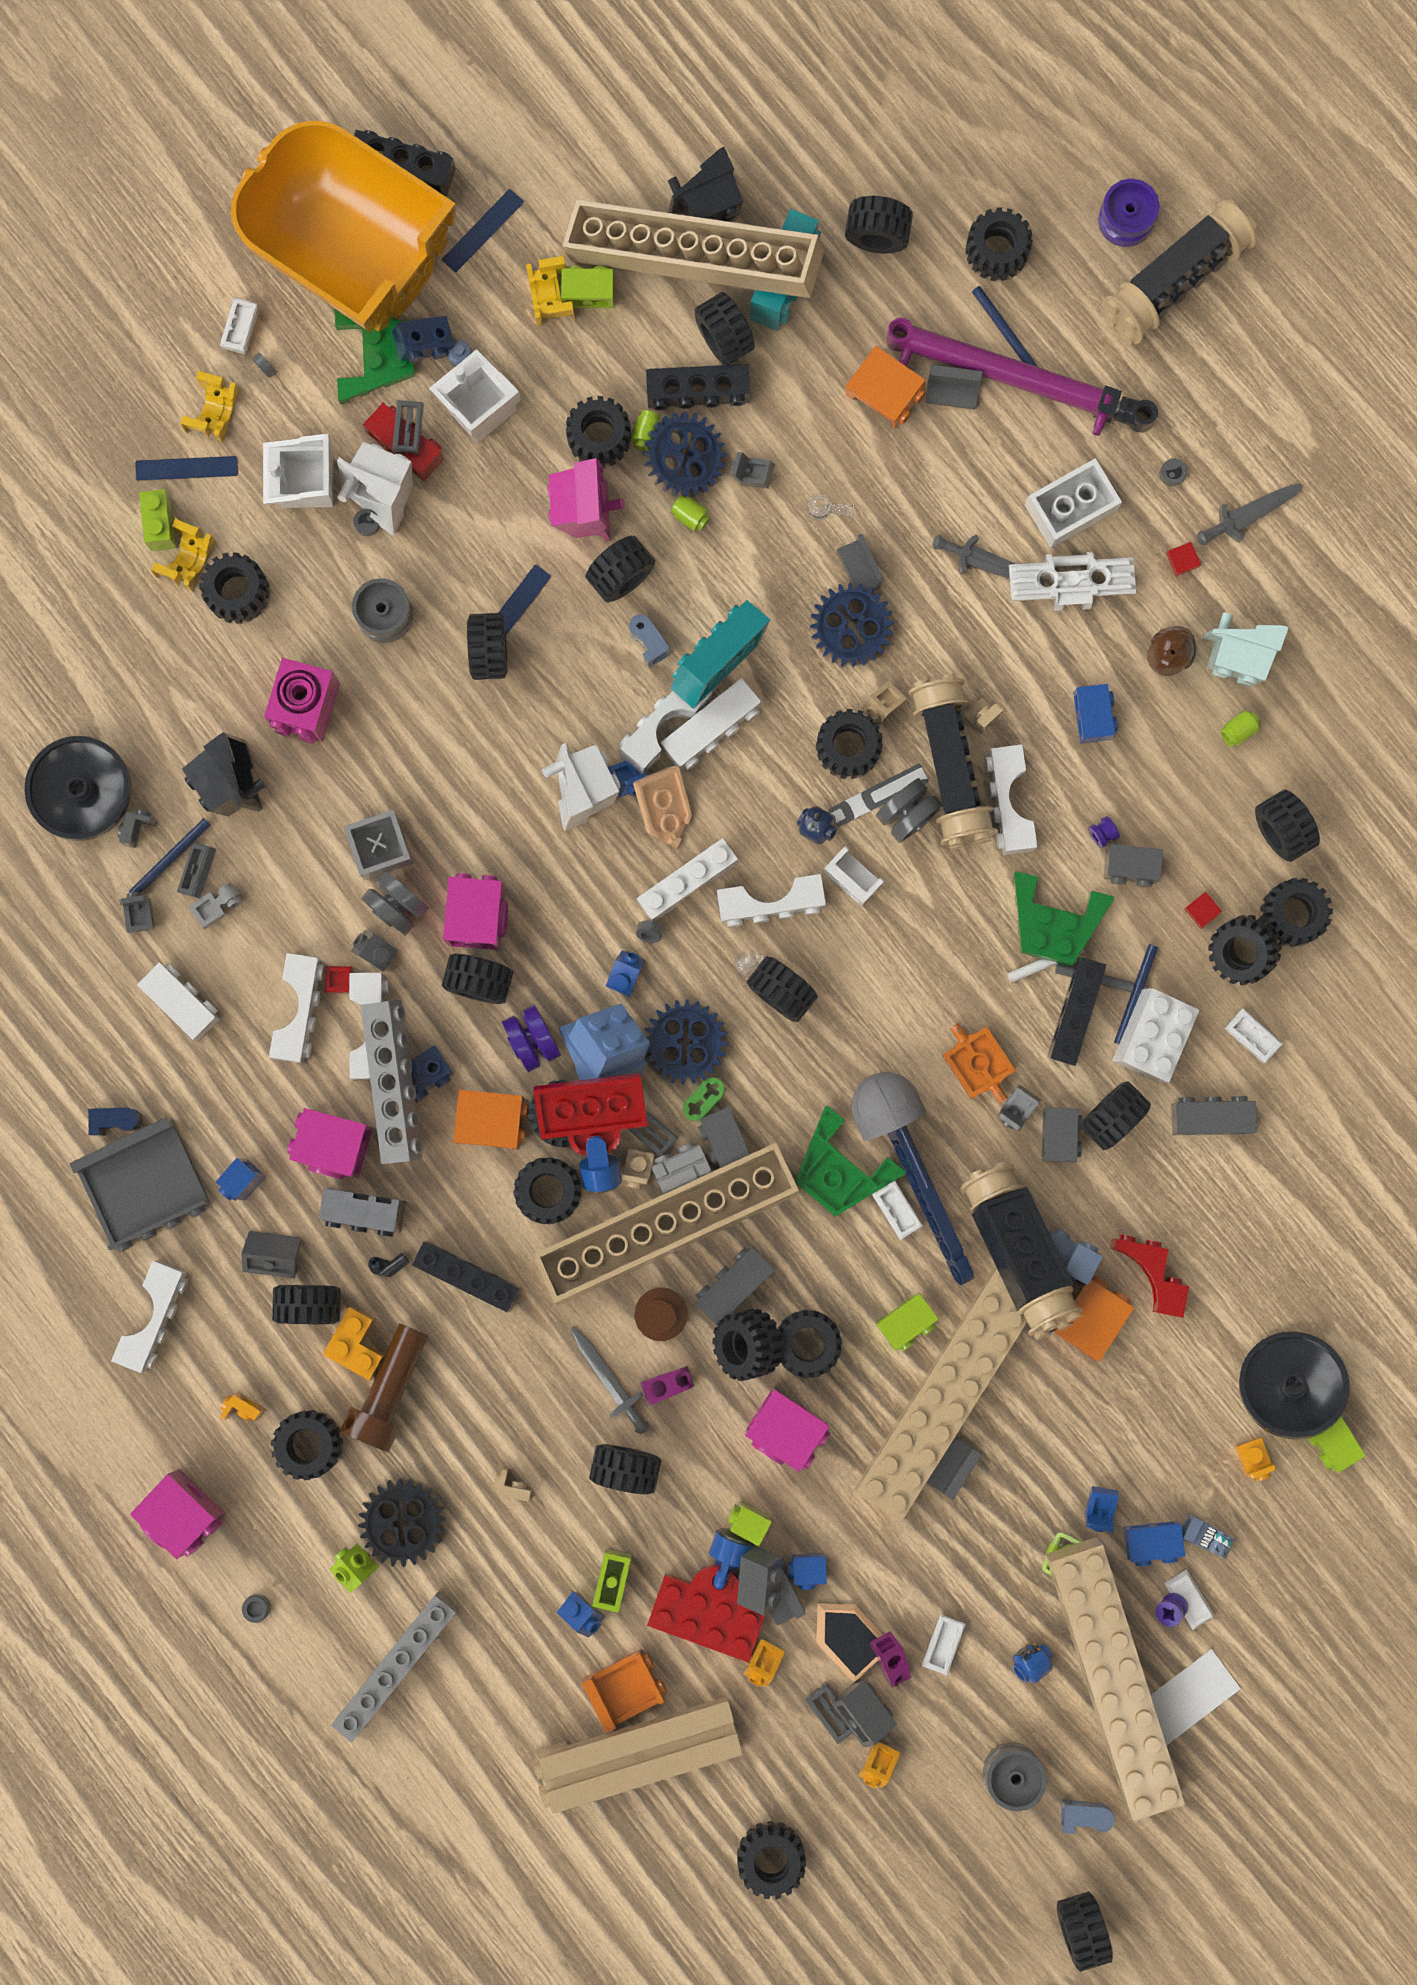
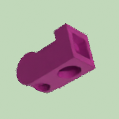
(667, 1385)
(891, 1659)

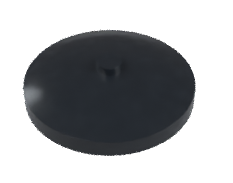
(78, 788)
(1294, 1385)

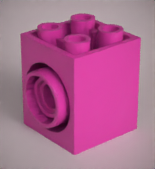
(305, 716)
(475, 912)
(329, 1144)
(786, 1431)
(178, 1515)

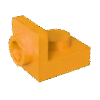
(246, 1407)
(1255, 1459)
(763, 1663)
(879, 1765)

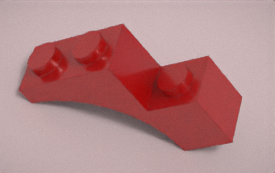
(1168, 1295)

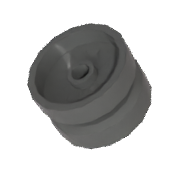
(369, 606)
(911, 813)
(394, 903)
(1021, 1791)

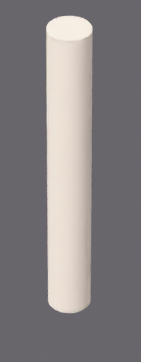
(1030, 969)

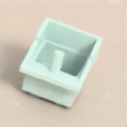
(1244, 652)

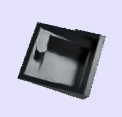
(710, 192)
(224, 776)

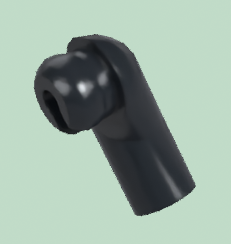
(385, 1267)

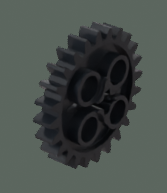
(426, 1521)

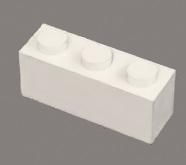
(179, 1001)

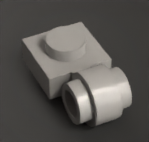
(210, 910)

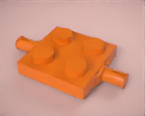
(978, 1063)

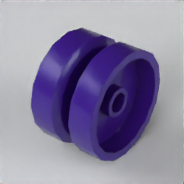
(1128, 212)
(529, 1039)

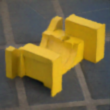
(546, 292)
(216, 408)
(189, 558)

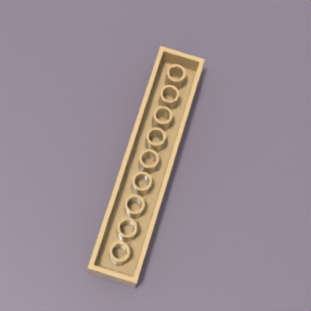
(694, 248)
(666, 1224)
(943, 1400)
(1115, 1679)

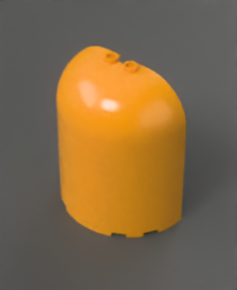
(342, 221)

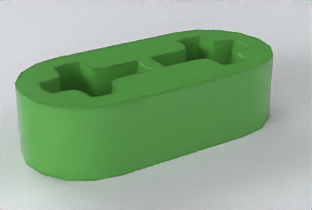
(698, 1095)

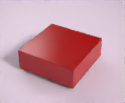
(1183, 559)
(1203, 910)
(337, 979)

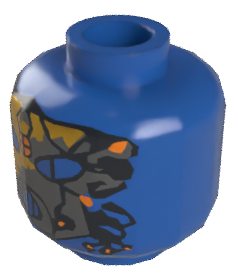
(1032, 1662)

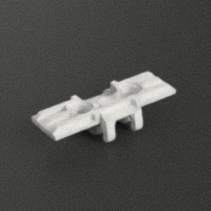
(1072, 586)

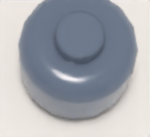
(459, 352)

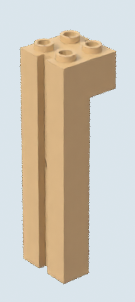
(635, 1755)

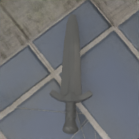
(1238, 519)
(976, 557)

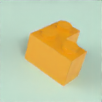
(348, 1344)

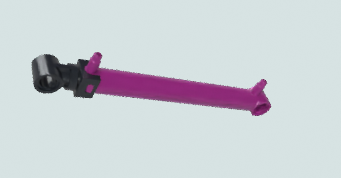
(1021, 375)

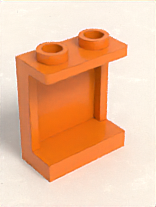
(886, 387)
(490, 1119)
(1100, 1320)
(624, 1689)

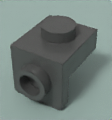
(752, 471)
(129, 830)
(137, 912)
(373, 950)
(1018, 1108)

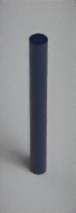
(1003, 327)
(171, 856)
(1138, 986)

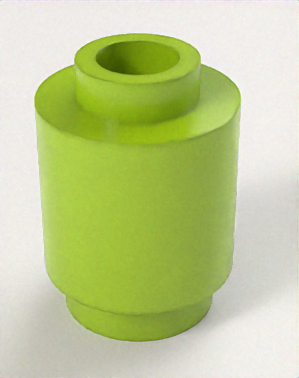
(643, 425)
(690, 513)
(1240, 728)

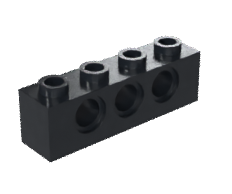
(442, 164)
(708, 376)
(1076, 1011)
(466, 1276)

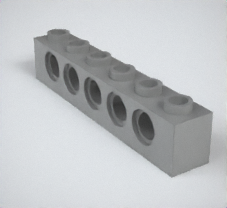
(384, 1093)
(395, 1666)

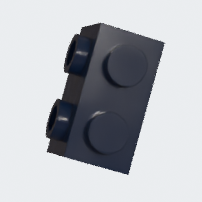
(423, 339)
(428, 1071)

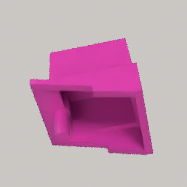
(581, 500)

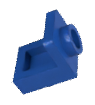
(626, 776)
(625, 972)
(1101, 1509)
(580, 1615)

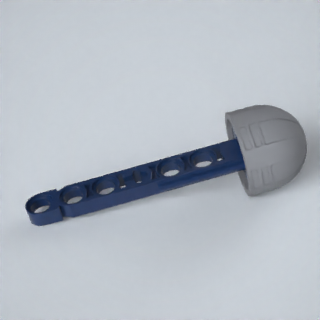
(885, 1106)

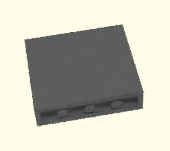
(142, 1184)

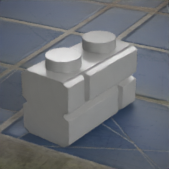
(681, 1168)

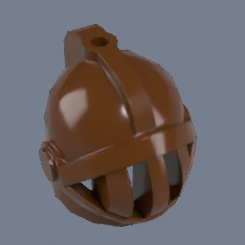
(1171, 650)

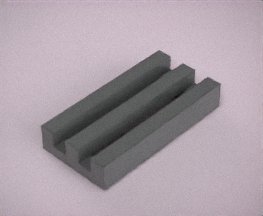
(406, 449)
(196, 870)
(667, 1145)
(818, 1694)

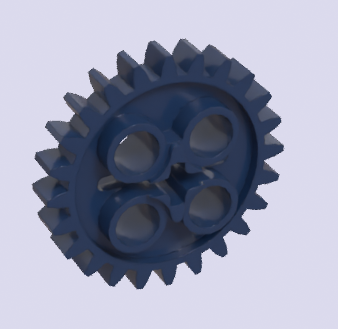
(663, 446)
(872, 612)
(709, 1043)

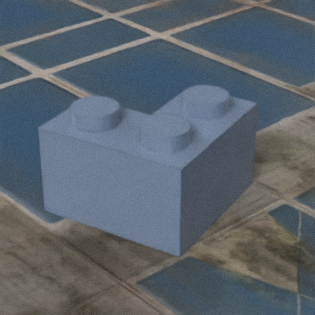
(1079, 1258)

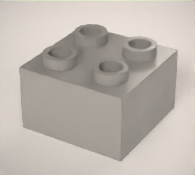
(378, 845)

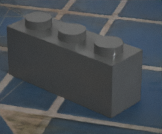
(1214, 1116)
(734, 1284)

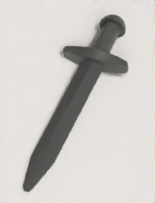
(610, 1382)

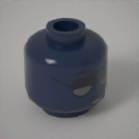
(817, 825)

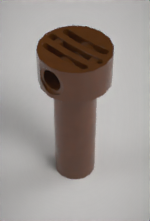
(660, 1314)
(373, 1421)

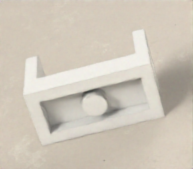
(852, 877)

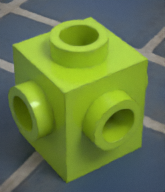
(353, 1567)

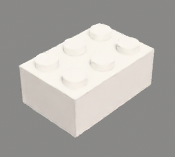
(1073, 503)
(1155, 1035)

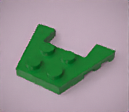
(379, 360)
(1054, 932)
(832, 1177)

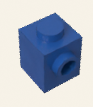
(807, 1570)

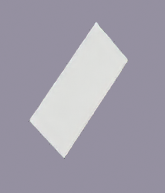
(1192, 1695)

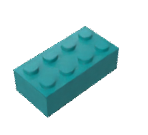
(774, 308)
(719, 653)

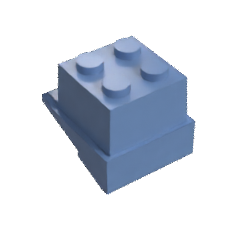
(606, 1044)

